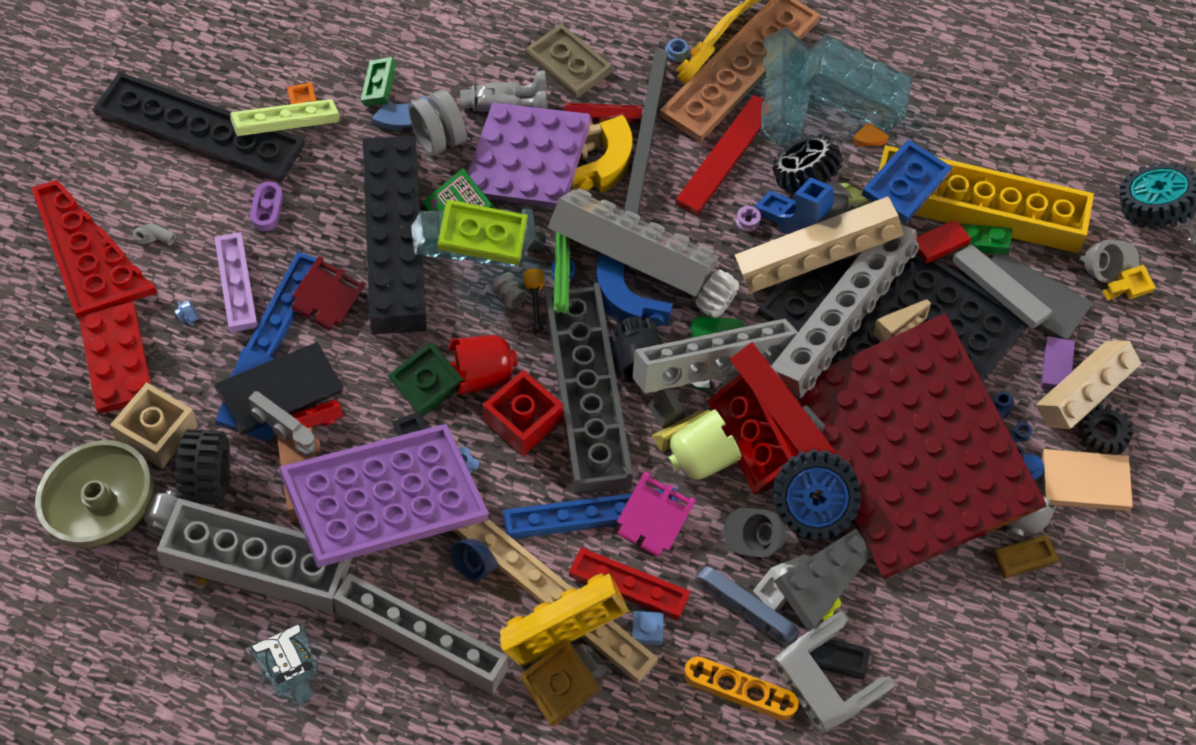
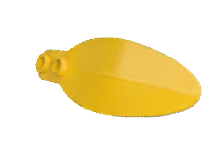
(702, 51)

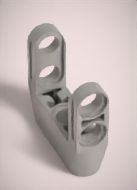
(813, 688)

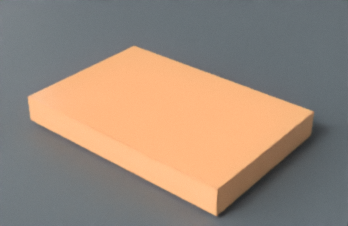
(1087, 480)

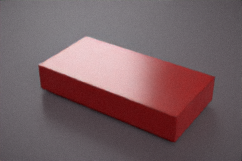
(942, 241)

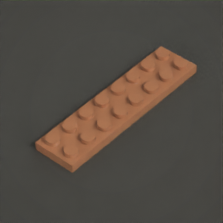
(734, 69)

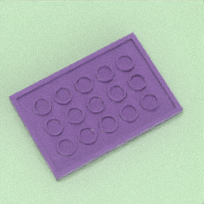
(382, 494)

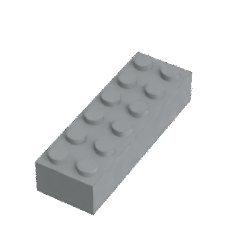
(633, 241)
(248, 555)

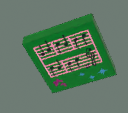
(457, 188)

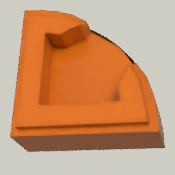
(870, 136)

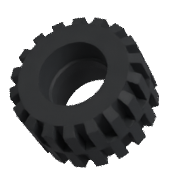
(203, 466)

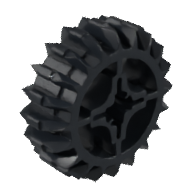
(810, 157)

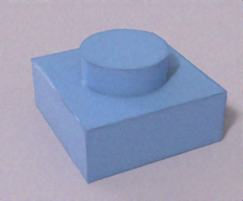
(648, 627)

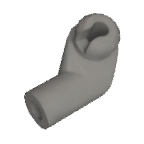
(153, 232)

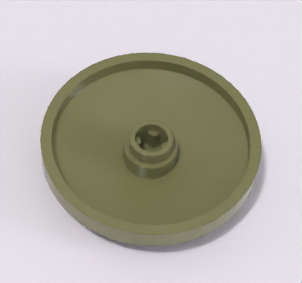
(94, 494)

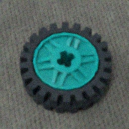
(1159, 195)

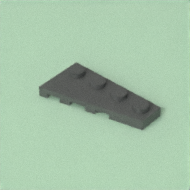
(823, 577)

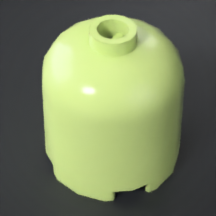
(703, 447)

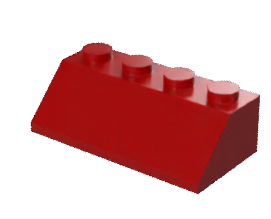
(756, 433)

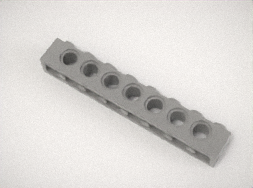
(843, 311)

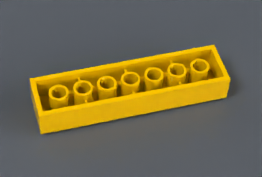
(1032, 208)

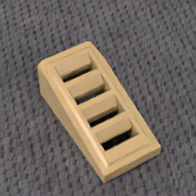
(901, 320)

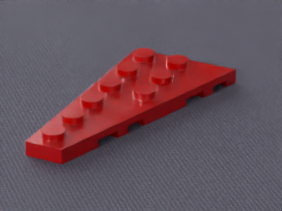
(88, 259)

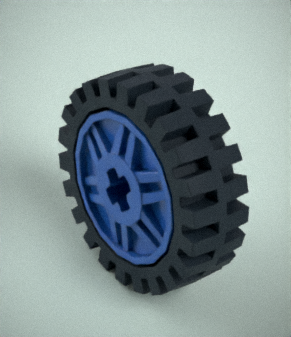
(823, 514)

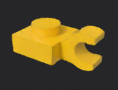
(1133, 282)

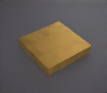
(560, 683)

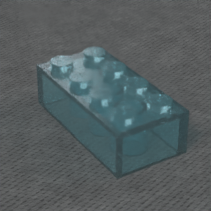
(857, 83)

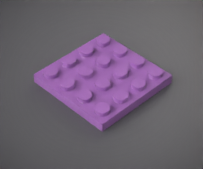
(529, 154)

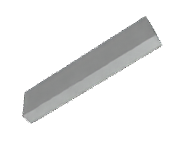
(1002, 286)

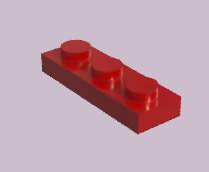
(605, 112)

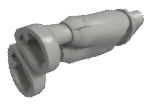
(506, 93)

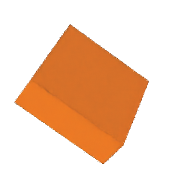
(301, 93)

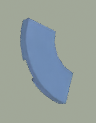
(393, 116)

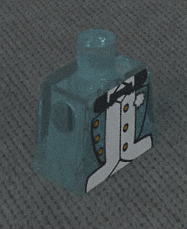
(287, 662)

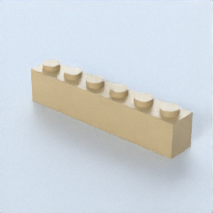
(819, 244)

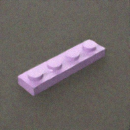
(235, 282)

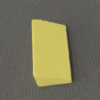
(664, 436)

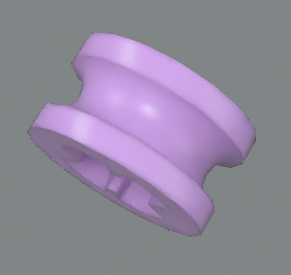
(755, 219)

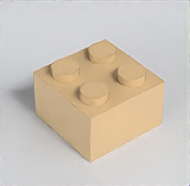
(154, 424)

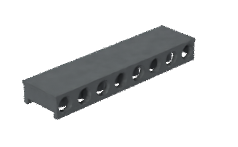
(589, 393)

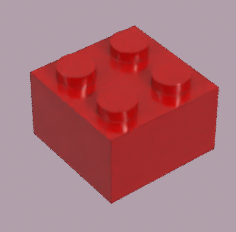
(523, 412)

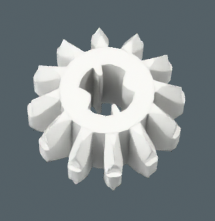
(717, 293)

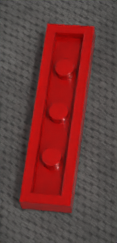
(632, 583)

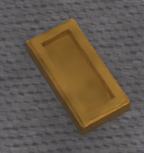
(1025, 556)

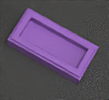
(1056, 361)

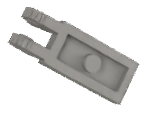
(282, 423)

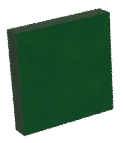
(426, 379)

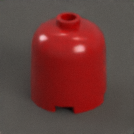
(482, 362)

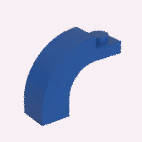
(811, 206)
(620, 301)

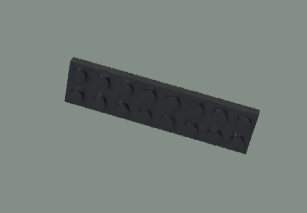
(196, 127)

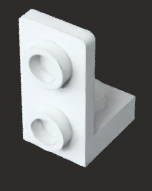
(768, 590)

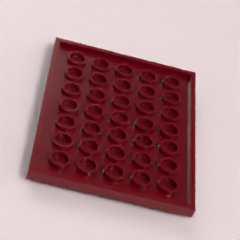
(923, 446)

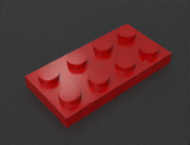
(114, 355)

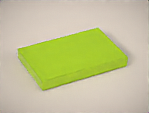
(482, 232)

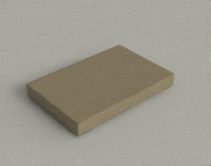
(568, 60)

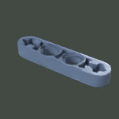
(747, 606)

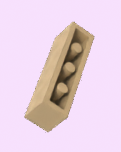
(1088, 384)

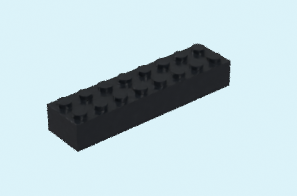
(390, 210)

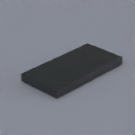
(287, 381)

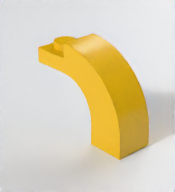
(614, 164)

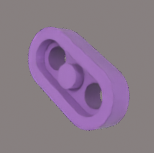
(266, 208)

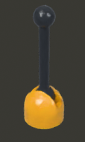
(534, 281)

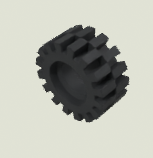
(1112, 419)

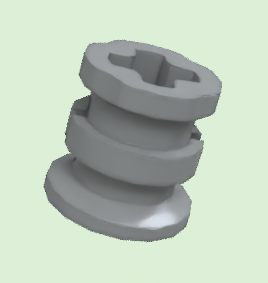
(509, 290)

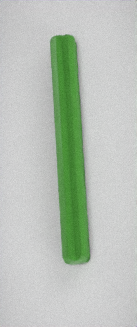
(562, 272)

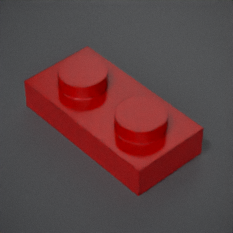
(320, 414)

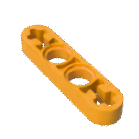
(739, 692)

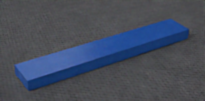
(279, 314)
(566, 516)

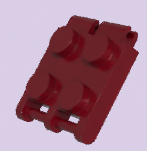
(326, 295)

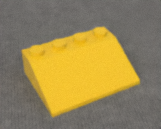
(566, 618)

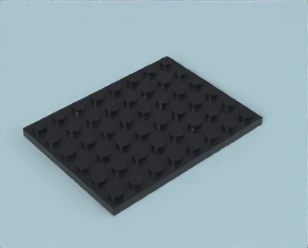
(978, 318)

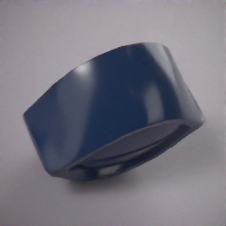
(472, 559)

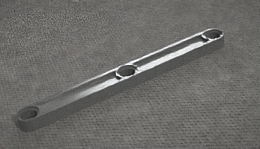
(646, 132)

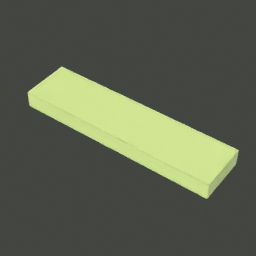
(284, 117)

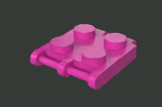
(653, 515)

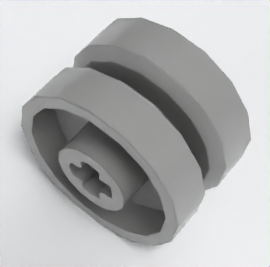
(437, 122)

